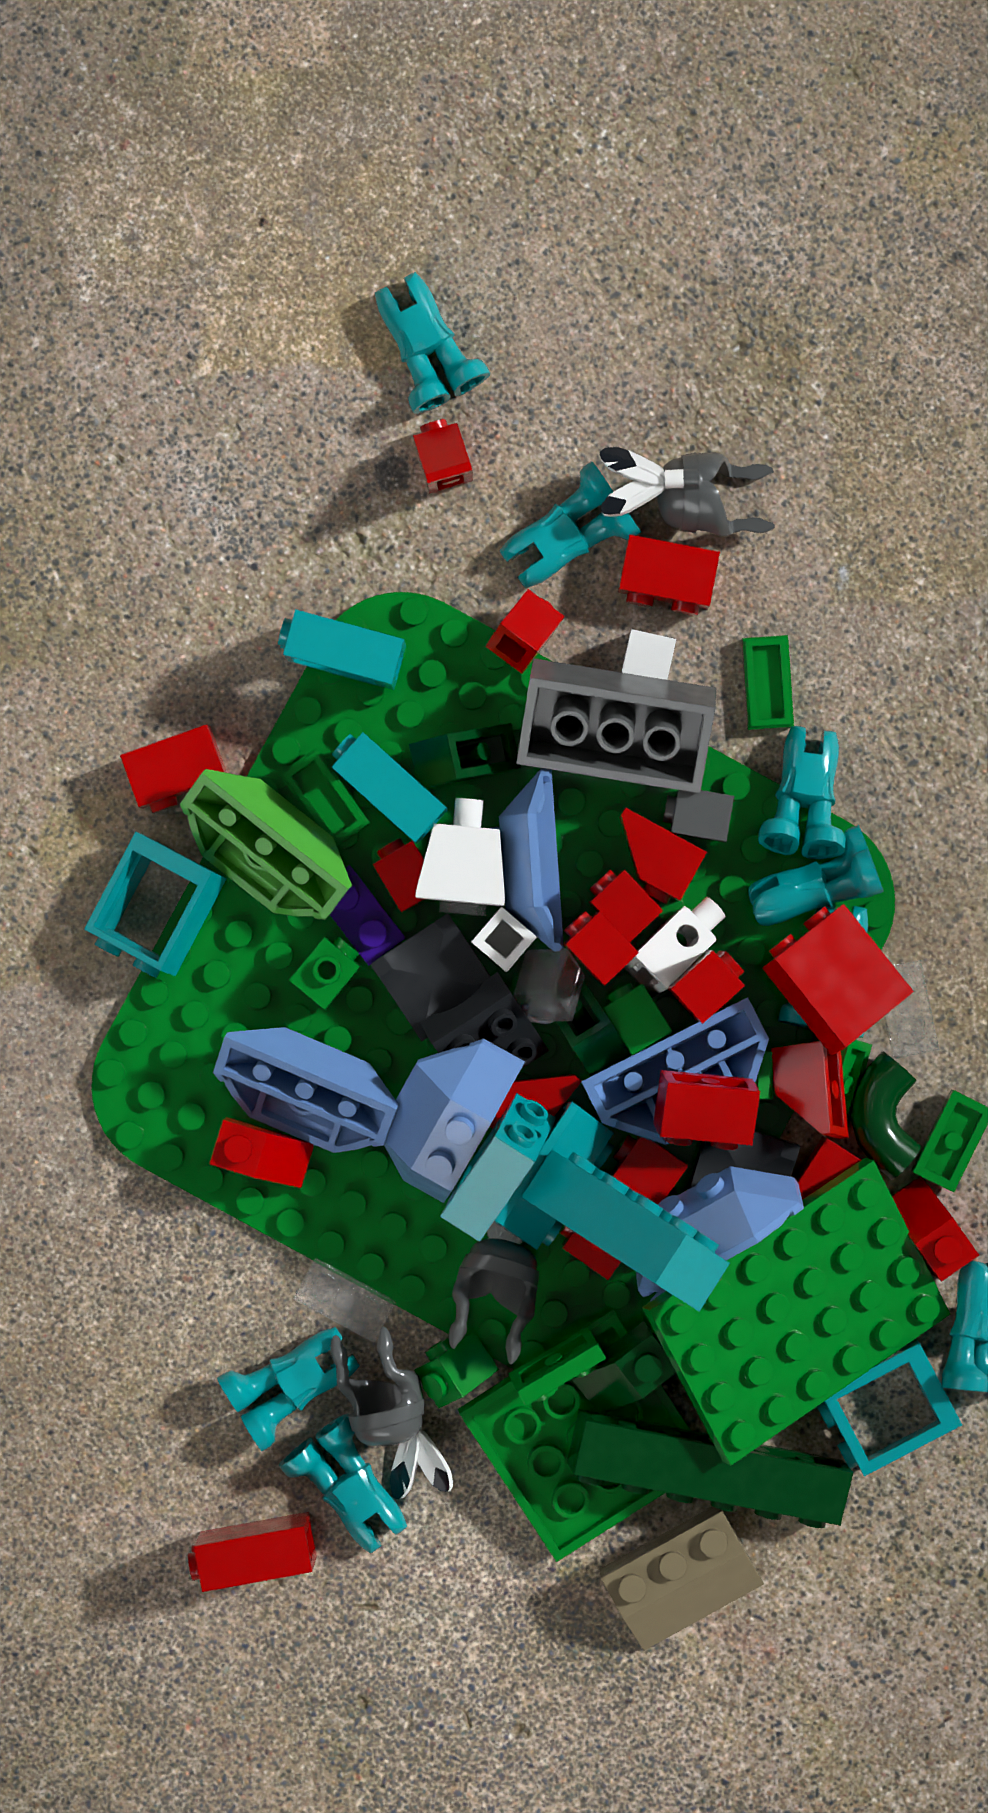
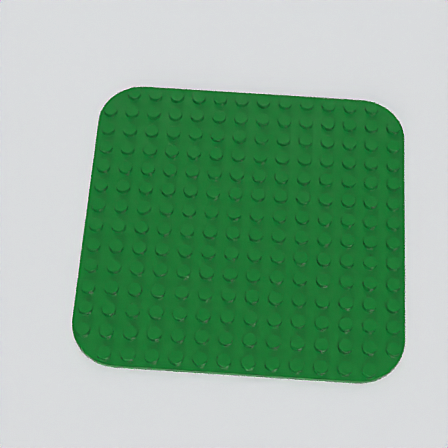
(354, 1209)

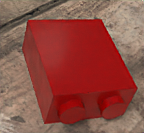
(836, 978)
(253, 1552)

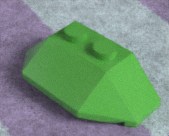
(265, 844)

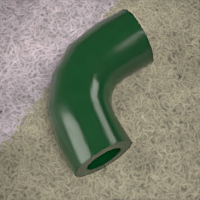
(876, 1119)

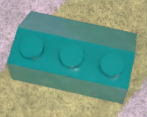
(571, 1132)

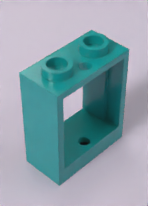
(342, 649)
(388, 786)
(122, 888)
(498, 1167)
(930, 1386)

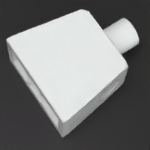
(463, 860)
(663, 958)

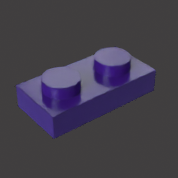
(365, 921)

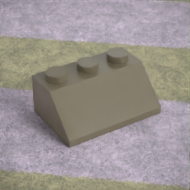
(680, 1577)

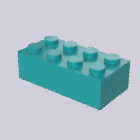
(628, 1227)

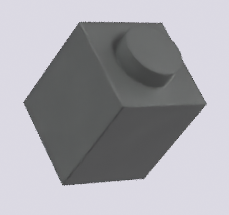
(699, 814)

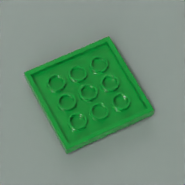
(532, 1450)

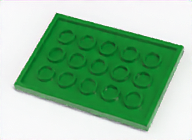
(800, 1313)

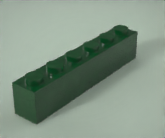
(690, 1467)

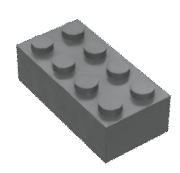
(617, 725)

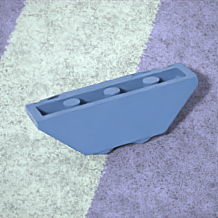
(532, 860)
(724, 1045)
(306, 1088)
(447, 1113)
(733, 1210)

